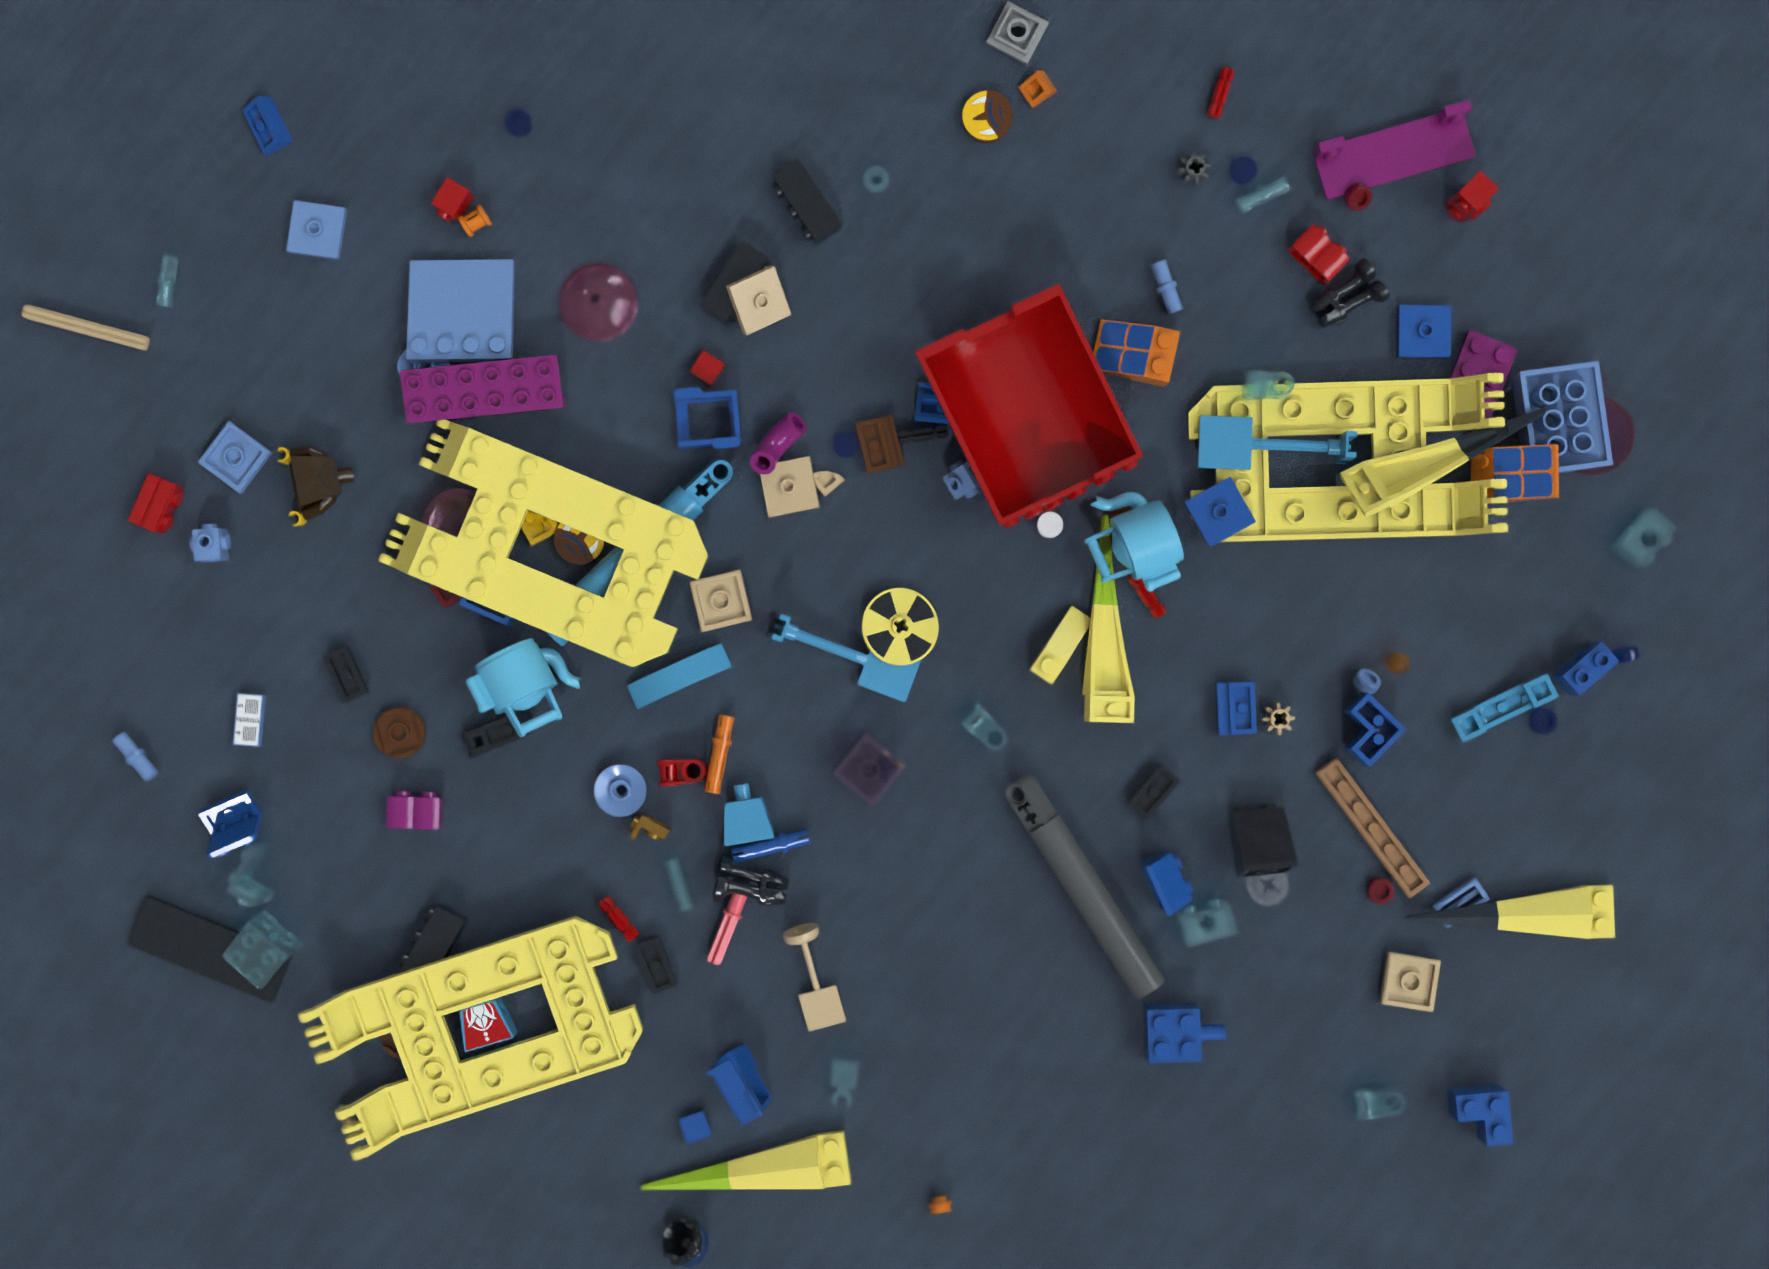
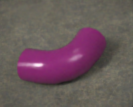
(777, 442)

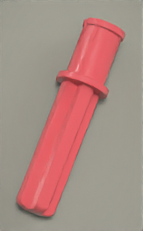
(726, 928)

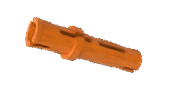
(719, 753)

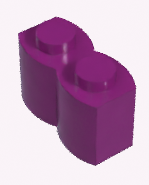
(414, 811)

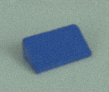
(267, 124)

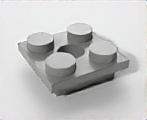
(1017, 47)

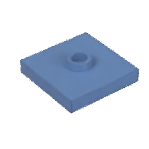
(316, 230)
(235, 457)

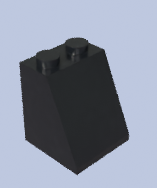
(1261, 841)

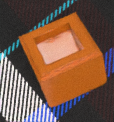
(1037, 88)

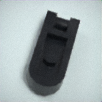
(494, 735)

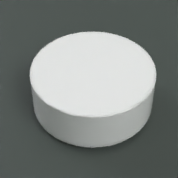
(1049, 525)

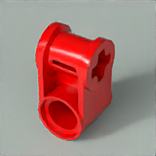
(676, 771)

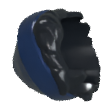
(685, 1242)

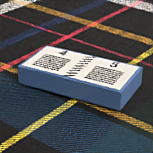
(249, 719)

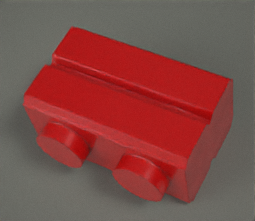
(156, 504)

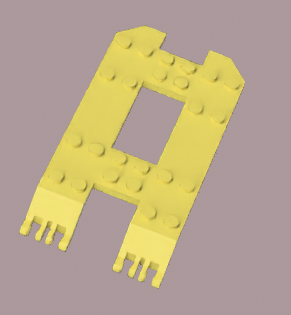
(1398, 419)
(478, 561)
(438, 1082)

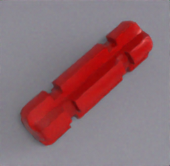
(1220, 92)
(1148, 598)
(618, 918)

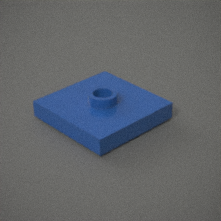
(1424, 331)
(1219, 512)

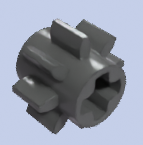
(1198, 163)

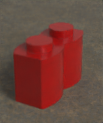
(1318, 253)

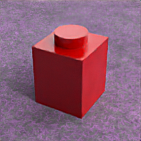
(452, 200)

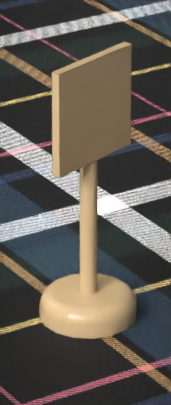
(822, 1005)

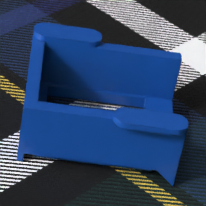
(695, 395)
(740, 1084)

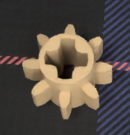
(1285, 718)

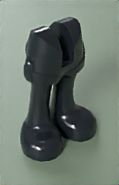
(1374, 292)
(762, 893)

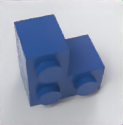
(1377, 730)
(1486, 1106)

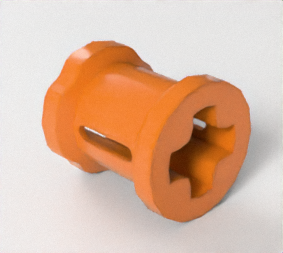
(474, 220)

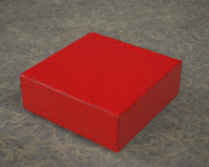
(707, 368)

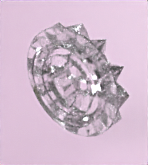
(1270, 897)

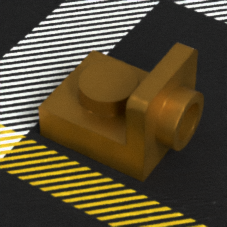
(654, 827)

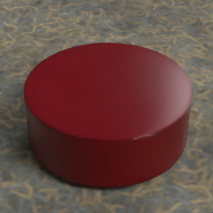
(1358, 196)
(1380, 890)

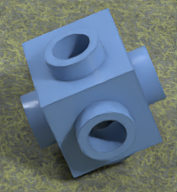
(961, 481)
(210, 544)

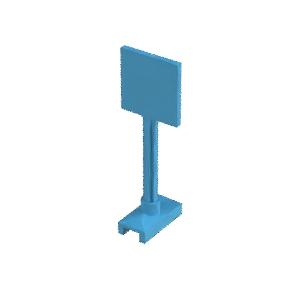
(1229, 441)
(875, 674)

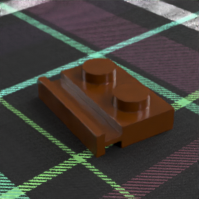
(879, 444)

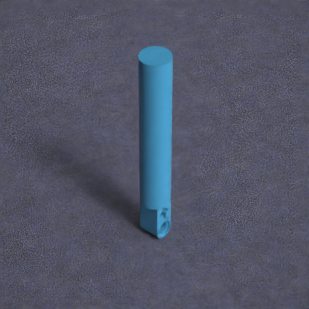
(682, 502)

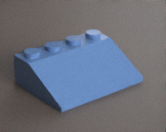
(1573, 414)

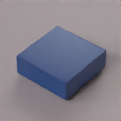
(695, 1126)

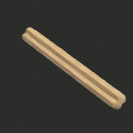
(85, 327)

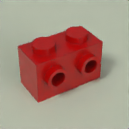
(1471, 198)

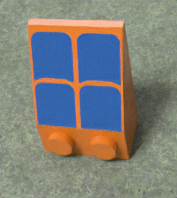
(1136, 351)
(1529, 471)

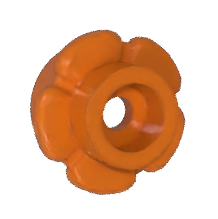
(939, 1205)

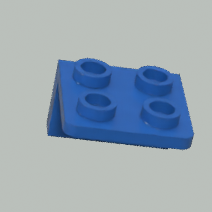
(231, 823)

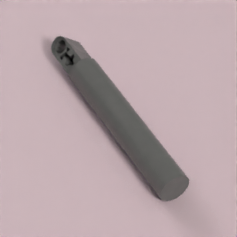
(1084, 887)

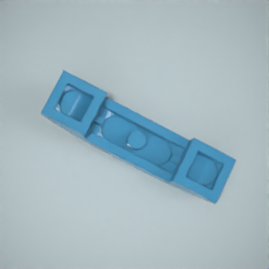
(679, 675)
(1504, 706)

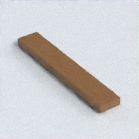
(1372, 827)

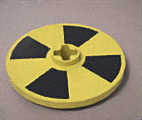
(918, 619)

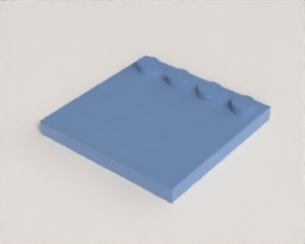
(460, 311)

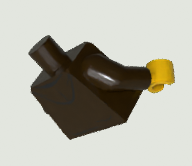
(314, 480)

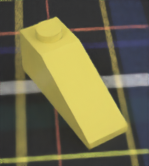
(1060, 645)

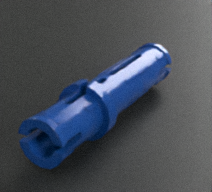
(769, 846)

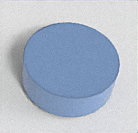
(1367, 681)

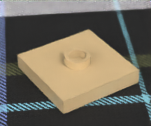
(758, 300)
(790, 488)
(721, 600)
(1410, 981)

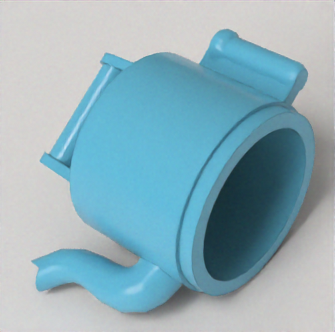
(1141, 541)
(518, 681)

